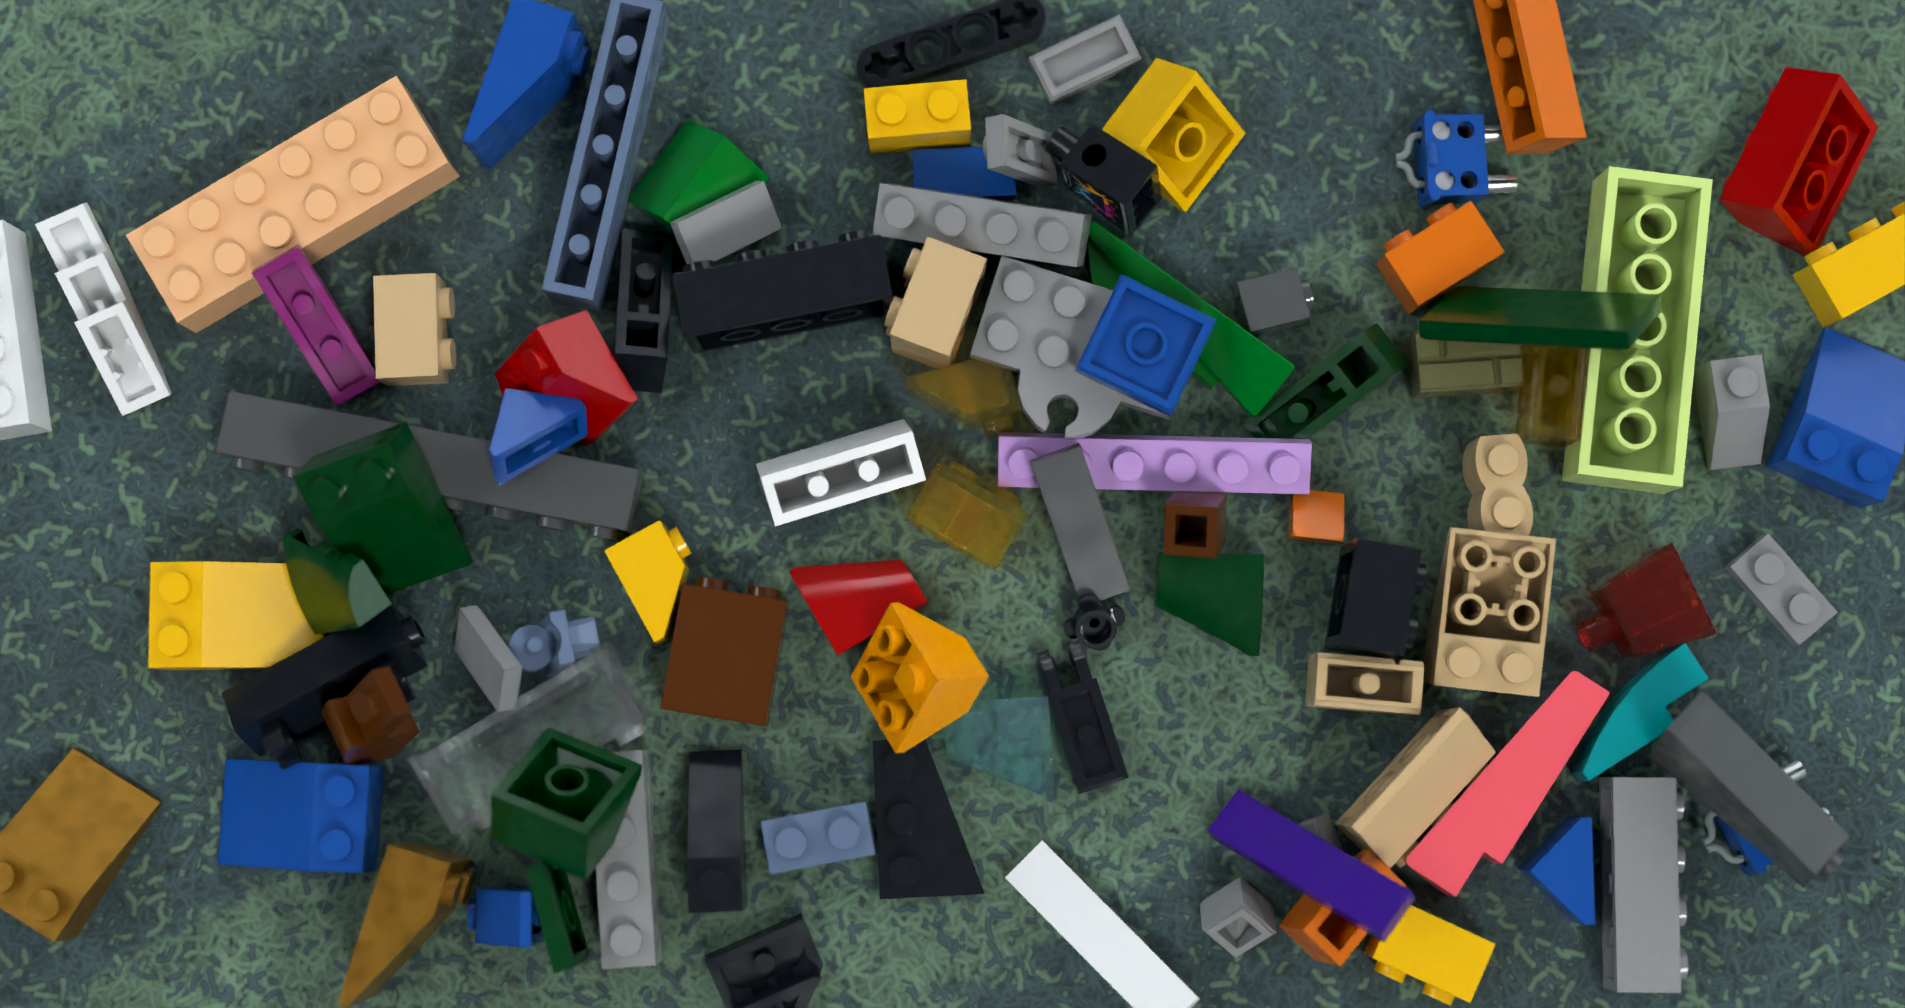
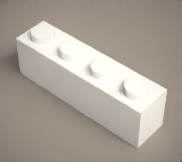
(22, 377)

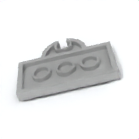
(1040, 329)

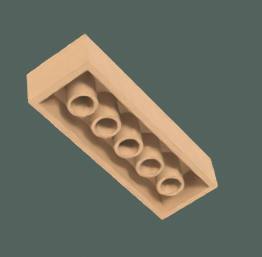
(306, 192)

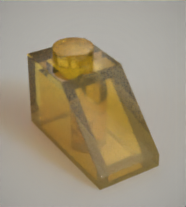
(970, 394)

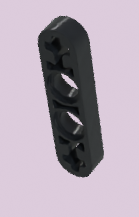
(948, 36)

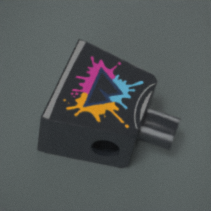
(1107, 175)

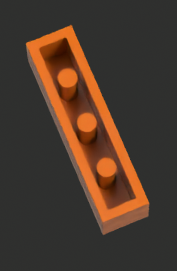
(1530, 75)

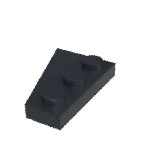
(916, 829)

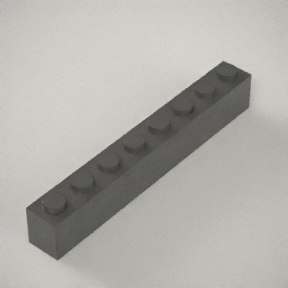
(555, 491)

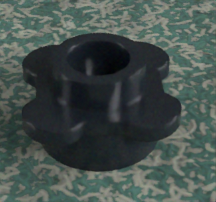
(1098, 636)

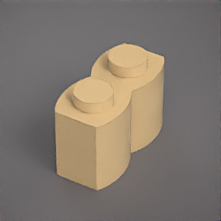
(1495, 476)

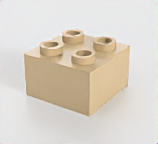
(937, 303)

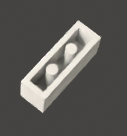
(840, 472)

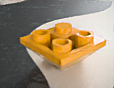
(916, 676)

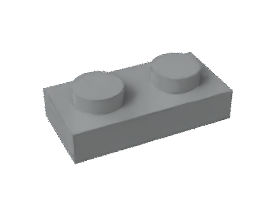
(1019, 151)
(1780, 590)

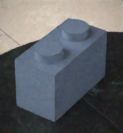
(818, 837)

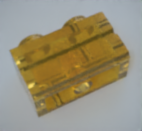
(1551, 395)

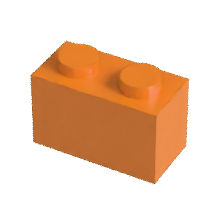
(1439, 256)

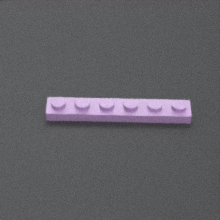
(1168, 462)

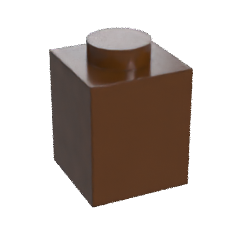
(1195, 524)

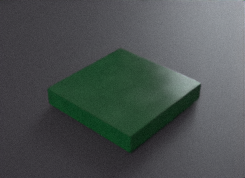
(557, 916)

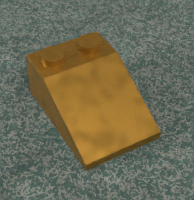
(70, 845)
(409, 902)

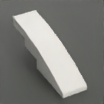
(104, 309)
(1098, 933)

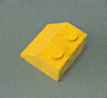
(1178, 127)

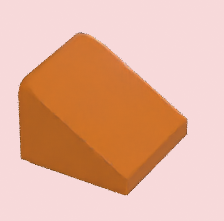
(1317, 517)

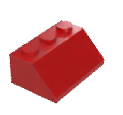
(1799, 159)

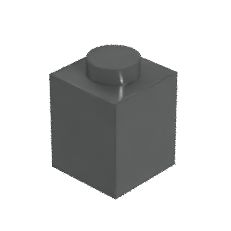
(1273, 302)

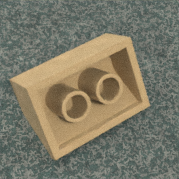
(1417, 786)

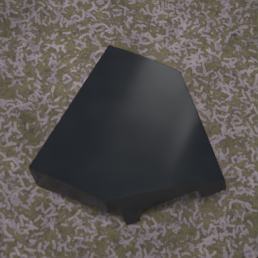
(768, 968)

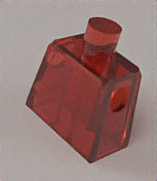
(1647, 607)

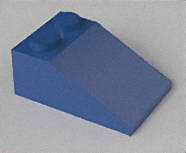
(526, 77)
(1845, 422)
(301, 816)

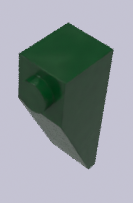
(1329, 388)

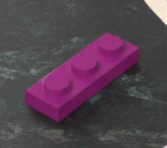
(316, 324)

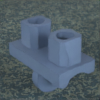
(553, 643)

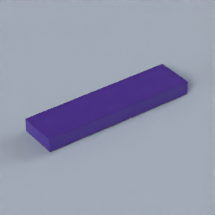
(1311, 865)

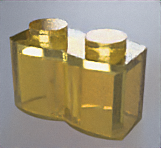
(967, 515)

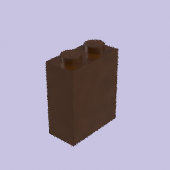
(725, 652)

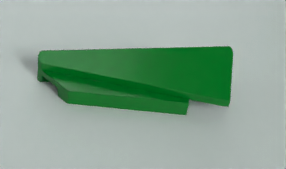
(1231, 354)

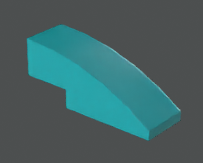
(1638, 711)

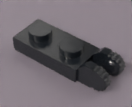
(1083, 724)

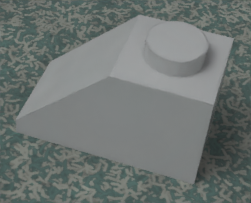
(1732, 411)

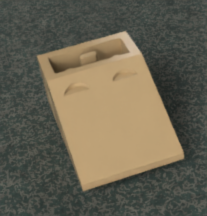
(1490, 612)

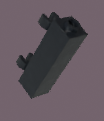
(290, 695)

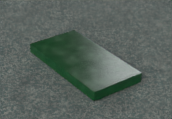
(1541, 317)

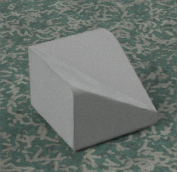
(1237, 917)

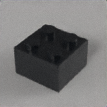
(1375, 599)

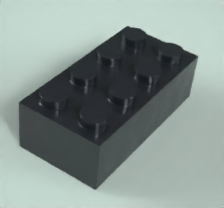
(783, 292)

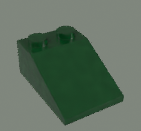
(384, 508)

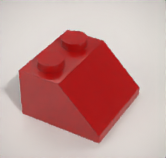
(571, 362)

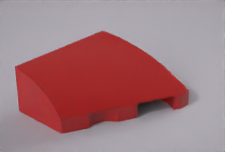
(855, 596)

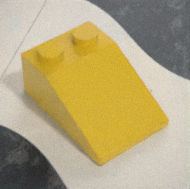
(223, 616)

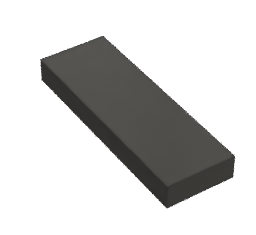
(1079, 523)

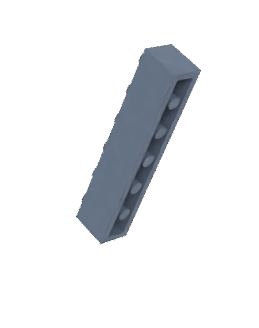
(606, 153)

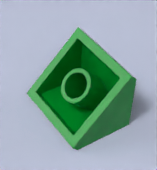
(693, 173)

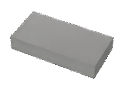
(1084, 60)
(726, 224)
(488, 658)

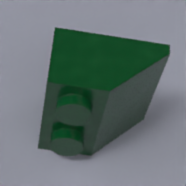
(564, 802)

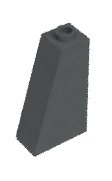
(1749, 791)

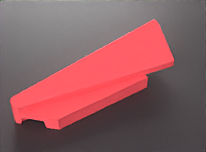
(1509, 790)

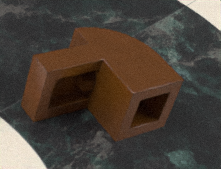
(371, 720)

